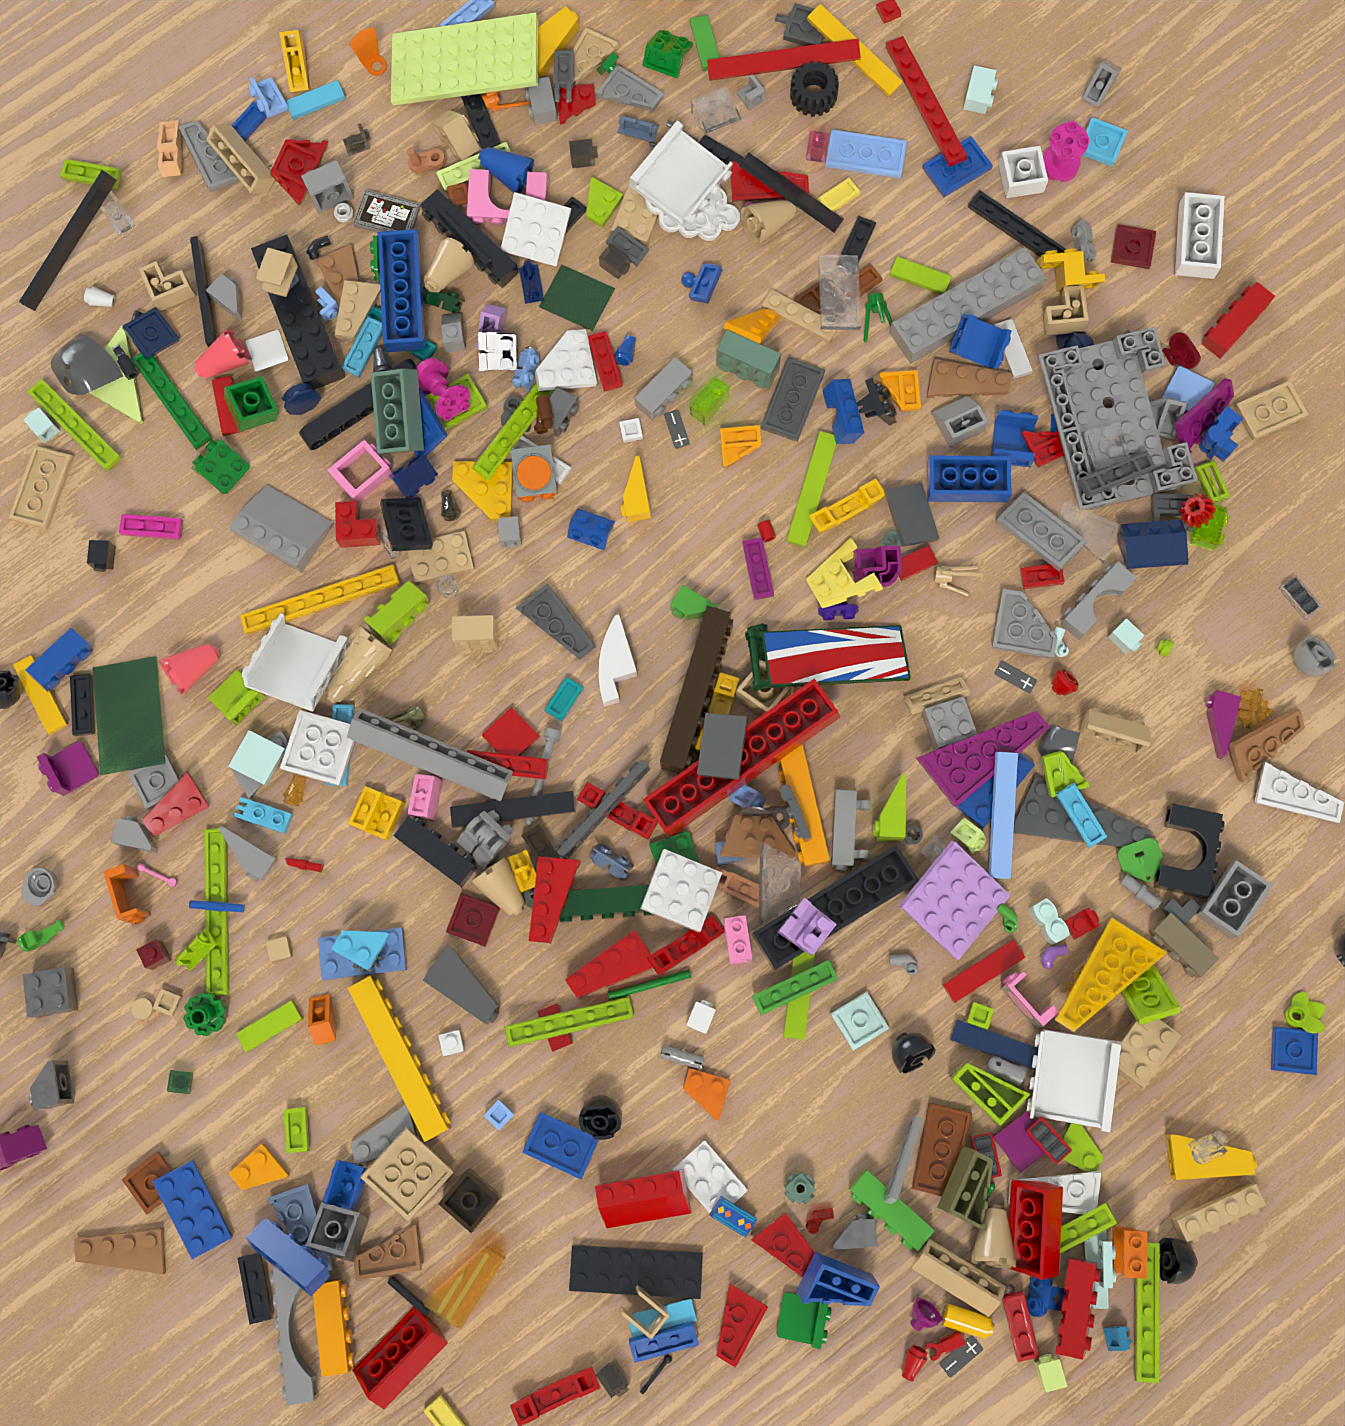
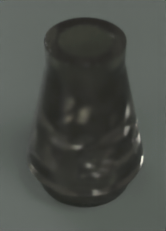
(449, 506)

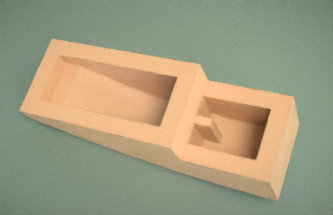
(170, 149)

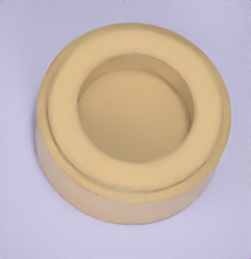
(142, 1008)

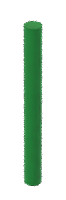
(649, 984)

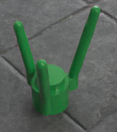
(877, 305)

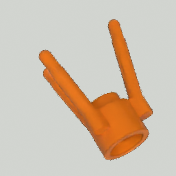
(491, 99)

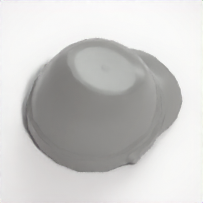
(39, 886)

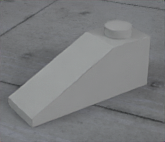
(250, 857)

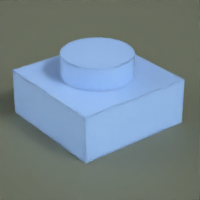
(499, 1115)

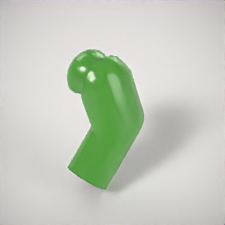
(1009, 918)

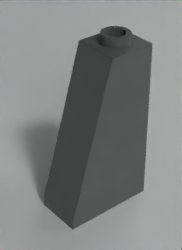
(459, 984)

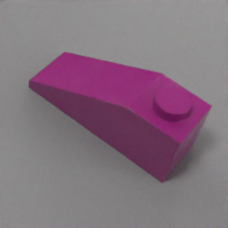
(1221, 718)

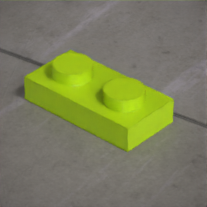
(296, 1130)

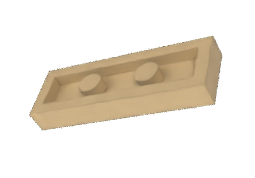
(936, 695)

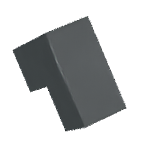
(1184, 912)

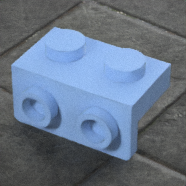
(268, 97)

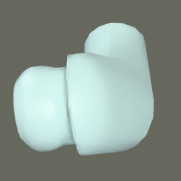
(1061, 649)

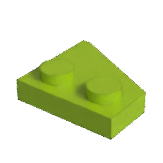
(1061, 773)
(1084, 1151)

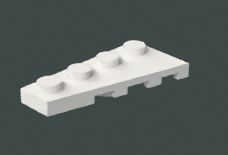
(1079, 1190)

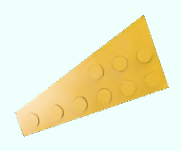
(1111, 967)

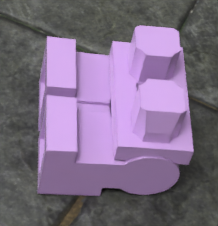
(816, 923)

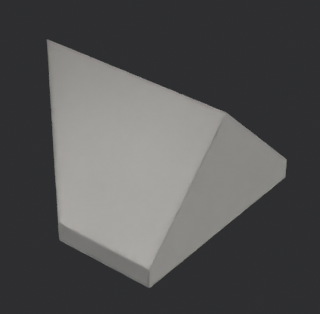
(1166, 414)

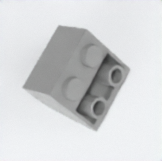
(960, 420)

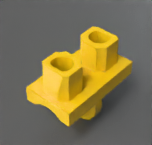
(523, 870)

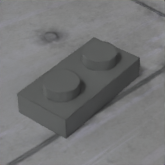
(628, 245)

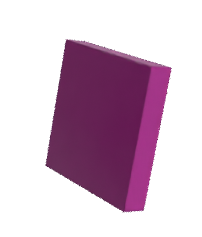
(1017, 1143)

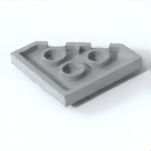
(1022, 627)

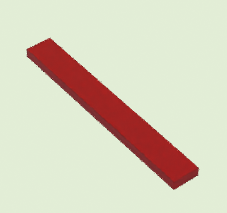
(783, 59)

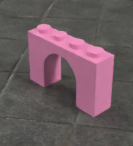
(480, 207)

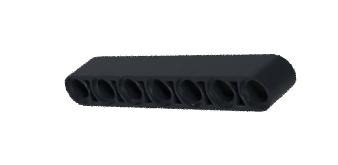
(343, 414)

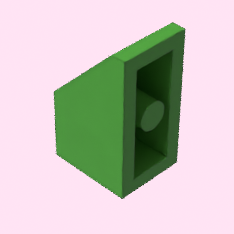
(689, 604)

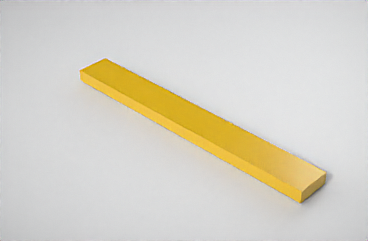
(321, 599)

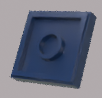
(150, 333)

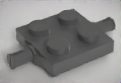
(798, 28)

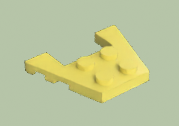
(832, 581)

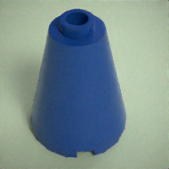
(507, 167)

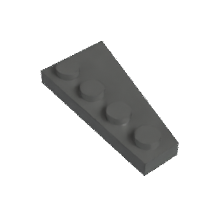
(553, 617)

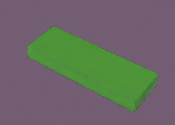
(704, 40)

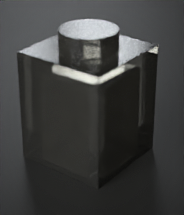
(582, 153)
(614, 261)
(613, 1379)

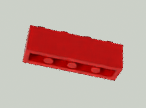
(1238, 320)

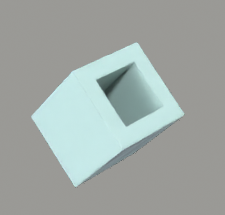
(41, 425)
(1126, 637)

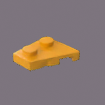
(903, 389)
(738, 442)
(258, 1169)

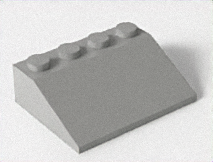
(281, 528)

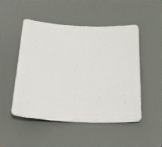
(267, 350)

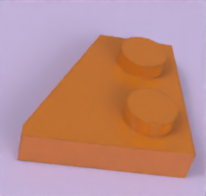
(707, 1091)

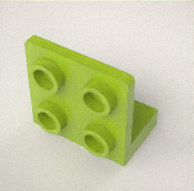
(235, 699)

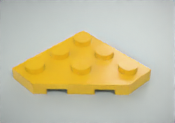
(491, 496)

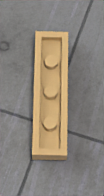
(797, 315)

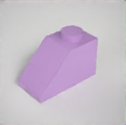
(492, 318)

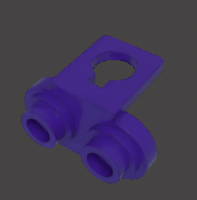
(846, 610)

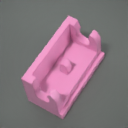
(425, 797)

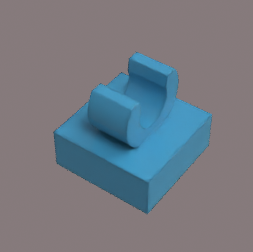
(1117, 1338)

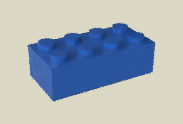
(969, 479)

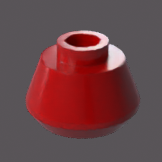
(1064, 683)

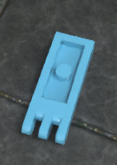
(264, 815)

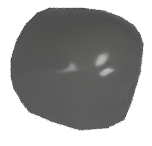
(1059, 739)

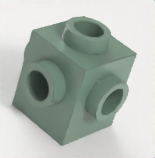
(793, 1181)

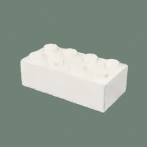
(1199, 235)

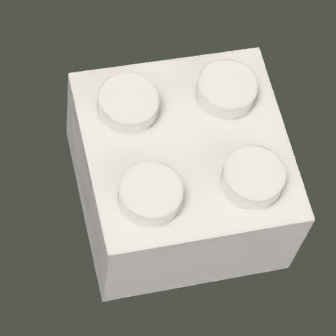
(1023, 172)

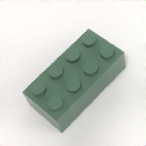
(397, 411)

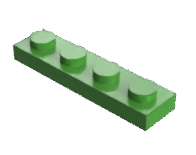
(794, 987)

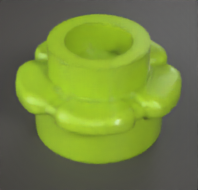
(1165, 647)

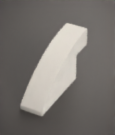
(614, 662)

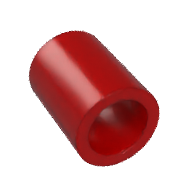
(766, 531)

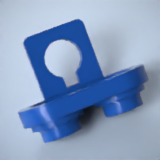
(1041, 1297)

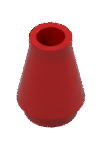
(914, 1362)

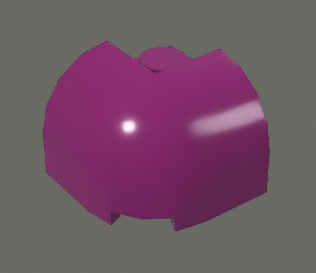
(882, 561)

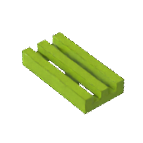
(1198, 470)

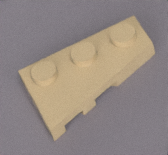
(590, 52)

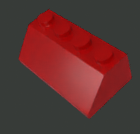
(643, 1198)
(1036, 1227)
(399, 1357)

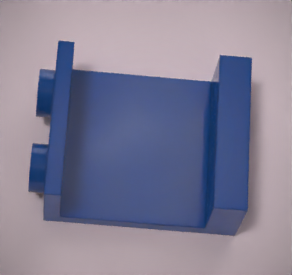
(980, 342)
(1008, 438)

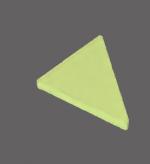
(122, 392)

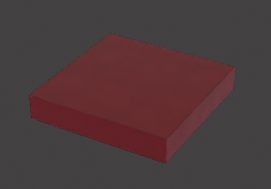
(1133, 246)
(473, 919)

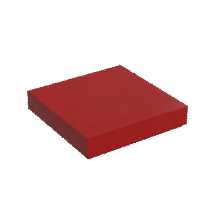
(510, 734)

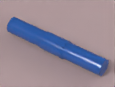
(216, 906)

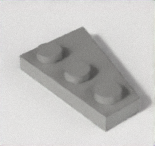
(629, 90)

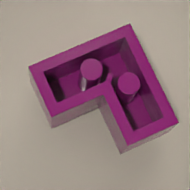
(20, 1145)

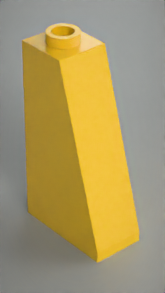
(555, 35)
(1183, 1166)

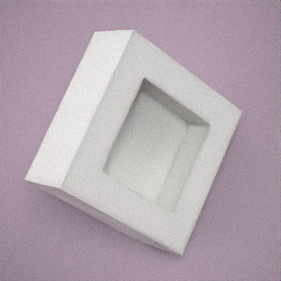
(631, 430)
(451, 1043)

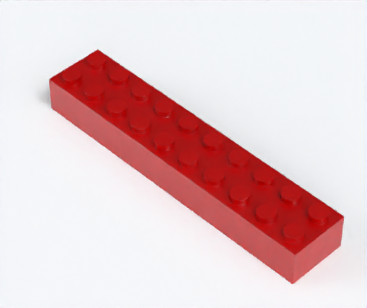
(765, 743)

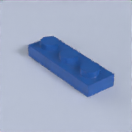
(663, 1342)

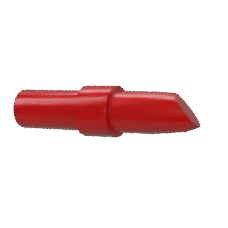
(304, 864)

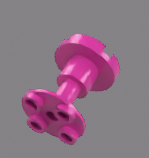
(1066, 147)
(432, 379)

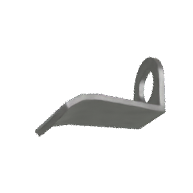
(774, 810)

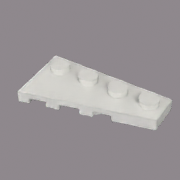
(1287, 793)

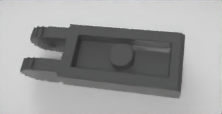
(563, 73)
(794, 812)

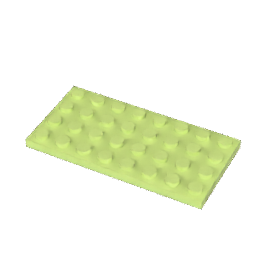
(464, 59)

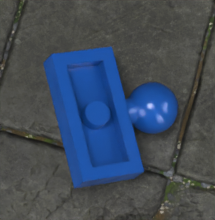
(704, 283)

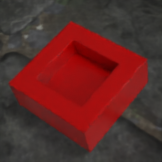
(888, 10)

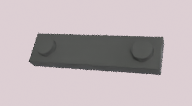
(1117, 474)

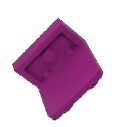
(68, 769)

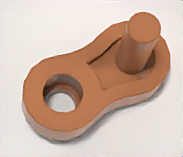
(421, 162)

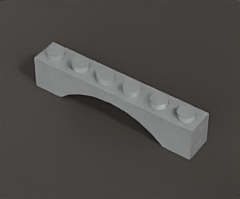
(298, 1377)

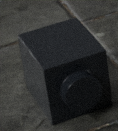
(101, 555)

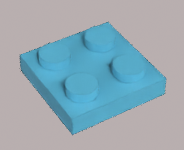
(1104, 141)

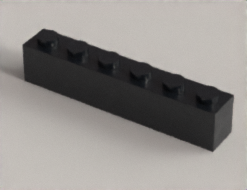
(502, 268)

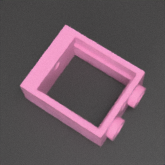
(369, 485)

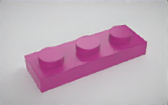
(150, 526)

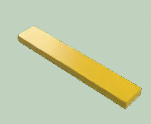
(869, 63)

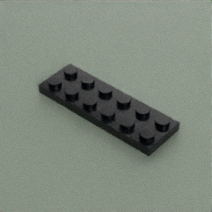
(622, 1269)

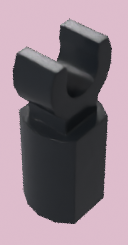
(125, 363)

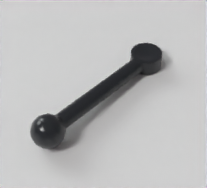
(667, 1359)

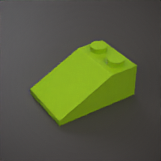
(892, 820)

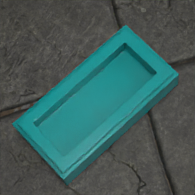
(564, 699)

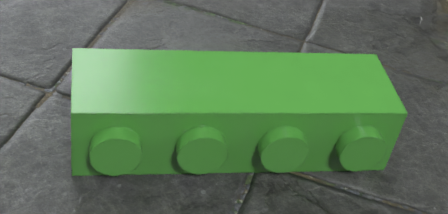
(897, 1216)

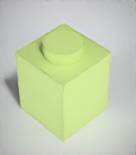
(1050, 1373)

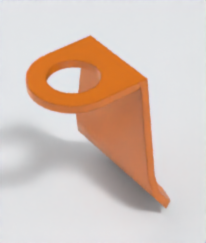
(366, 49)

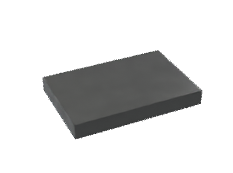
(911, 514)
(722, 746)

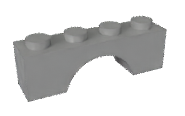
(1114, 583)

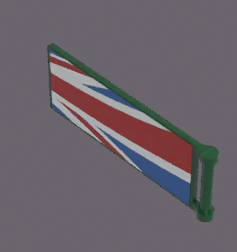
(829, 656)

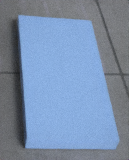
(866, 153)

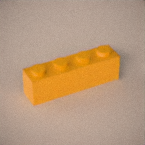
(332, 1328)

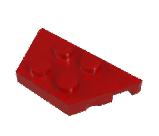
(294, 161)

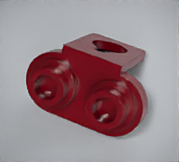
(1182, 351)

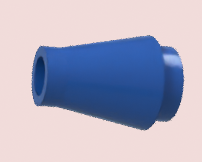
(625, 353)

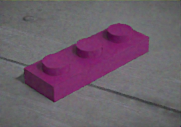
(758, 568)

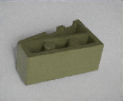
(968, 1187)

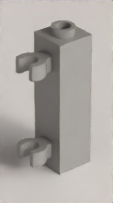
(844, 829)

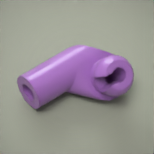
(1051, 953)

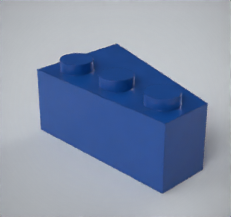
(836, 1282)

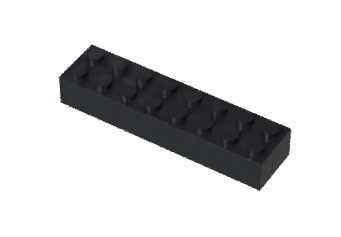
(302, 324)
(843, 902)

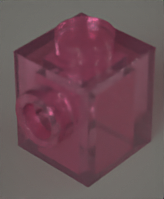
(817, 146)

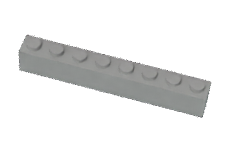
(429, 754)

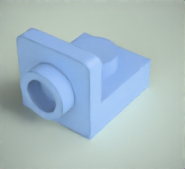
(329, 305)
(747, 797)

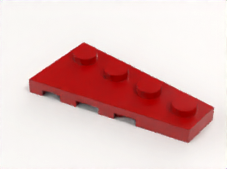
(748, 188)

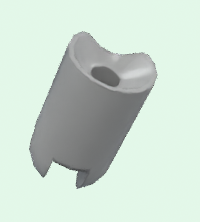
(1006, 1071)

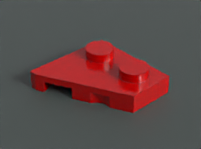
(582, 99)
(1045, 445)

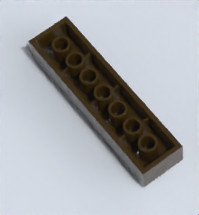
(695, 692)

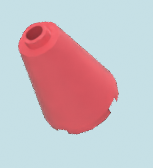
(222, 356)
(189, 666)

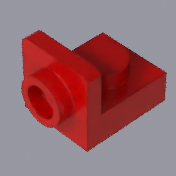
(1082, 923)

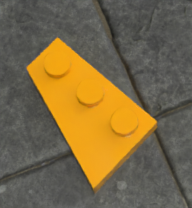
(755, 325)

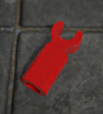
(946, 1344)

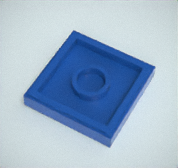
(1294, 1051)

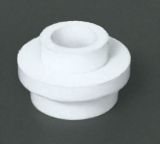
(343, 207)

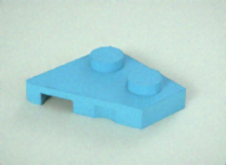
(360, 946)

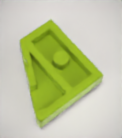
(601, 202)

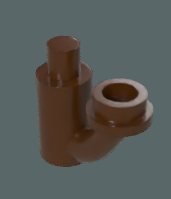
(544, 414)

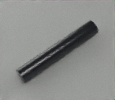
(408, 1295)

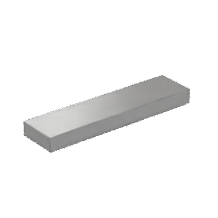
(903, 1160)

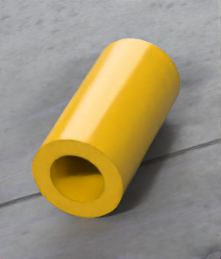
(967, 1321)

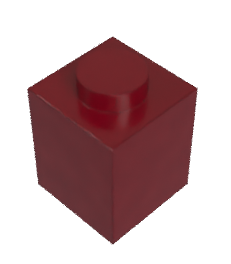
(153, 954)

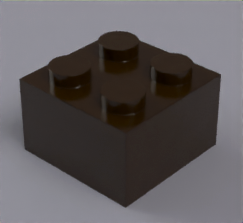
(470, 1200)

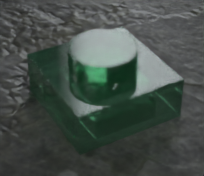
(180, 1082)

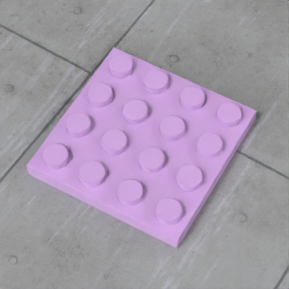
(954, 900)

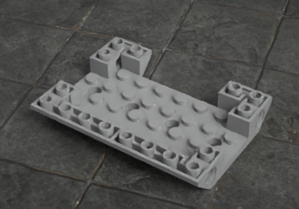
(1077, 405)

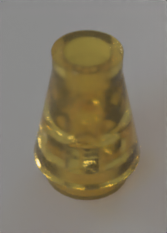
(295, 790)

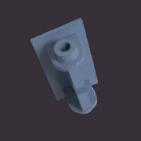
(637, 128)
(605, 856)

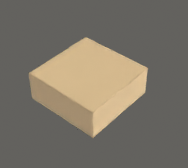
(279, 949)
(167, 1002)

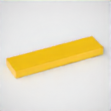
(42, 700)

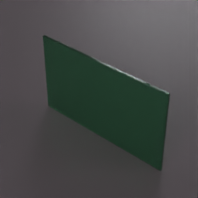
(128, 715)

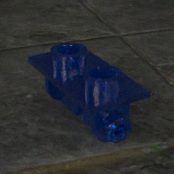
(531, 283)

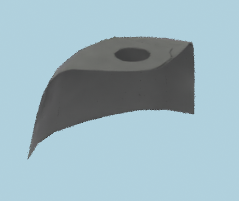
(89, 365)

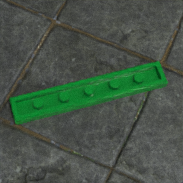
(172, 401)

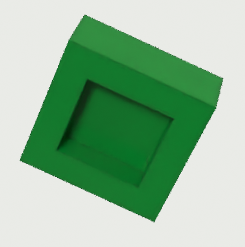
(608, 65)

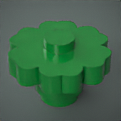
(205, 1014)

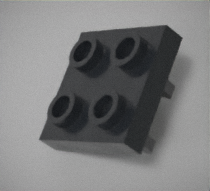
(877, 402)

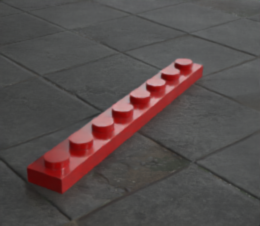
(926, 101)

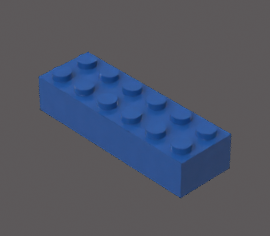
(401, 291)

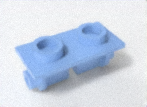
(529, 361)

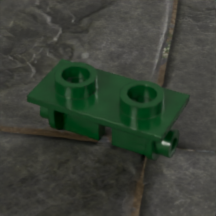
(450, 300)

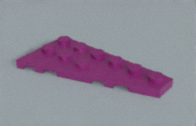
(971, 761)

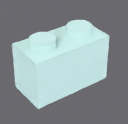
(980, 89)

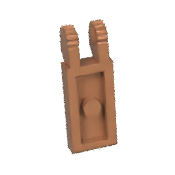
(739, 887)

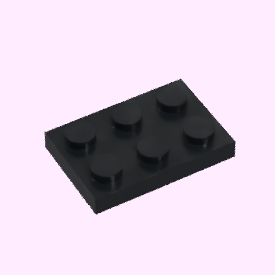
(406, 524)

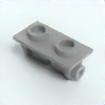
(1081, 236)

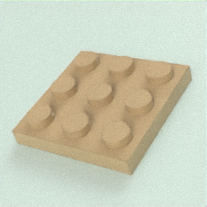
(407, 1174)

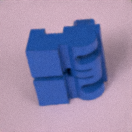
(1217, 439)

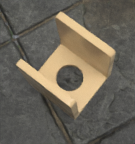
(277, 272)
(657, 1323)

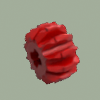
(1197, 510)

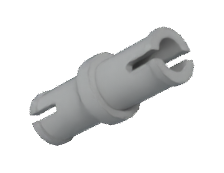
(1141, 892)
(682, 1057)

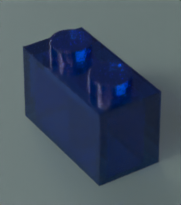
(413, 475)

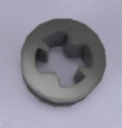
(908, 840)

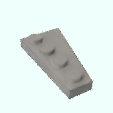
(210, 164)

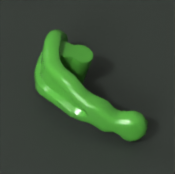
(33, 939)

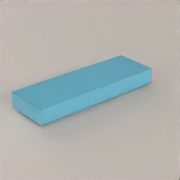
(315, 100)
(363, 347)
(1081, 815)
(679, 1312)

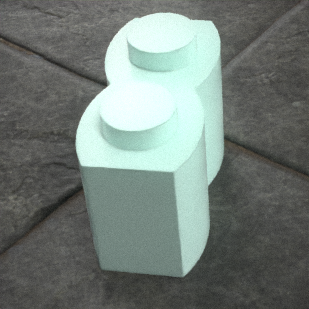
(1046, 917)

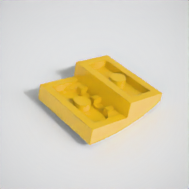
(376, 813)

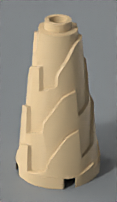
(358, 663)

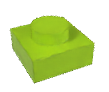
(980, 1015)

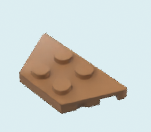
(748, 832)

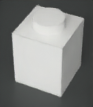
(701, 1016)

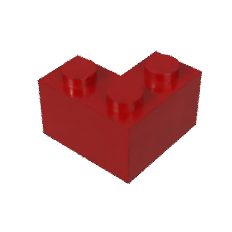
(352, 530)

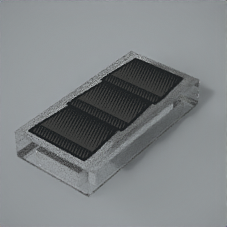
(1300, 597)

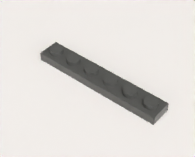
(597, 815)

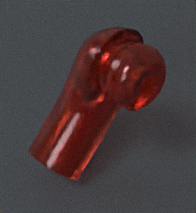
(816, 1218)

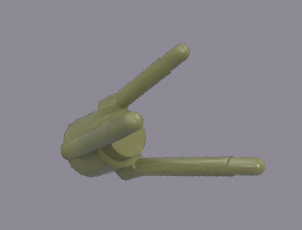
(411, 714)

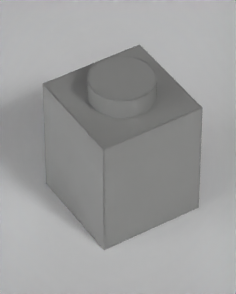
(509, 532)

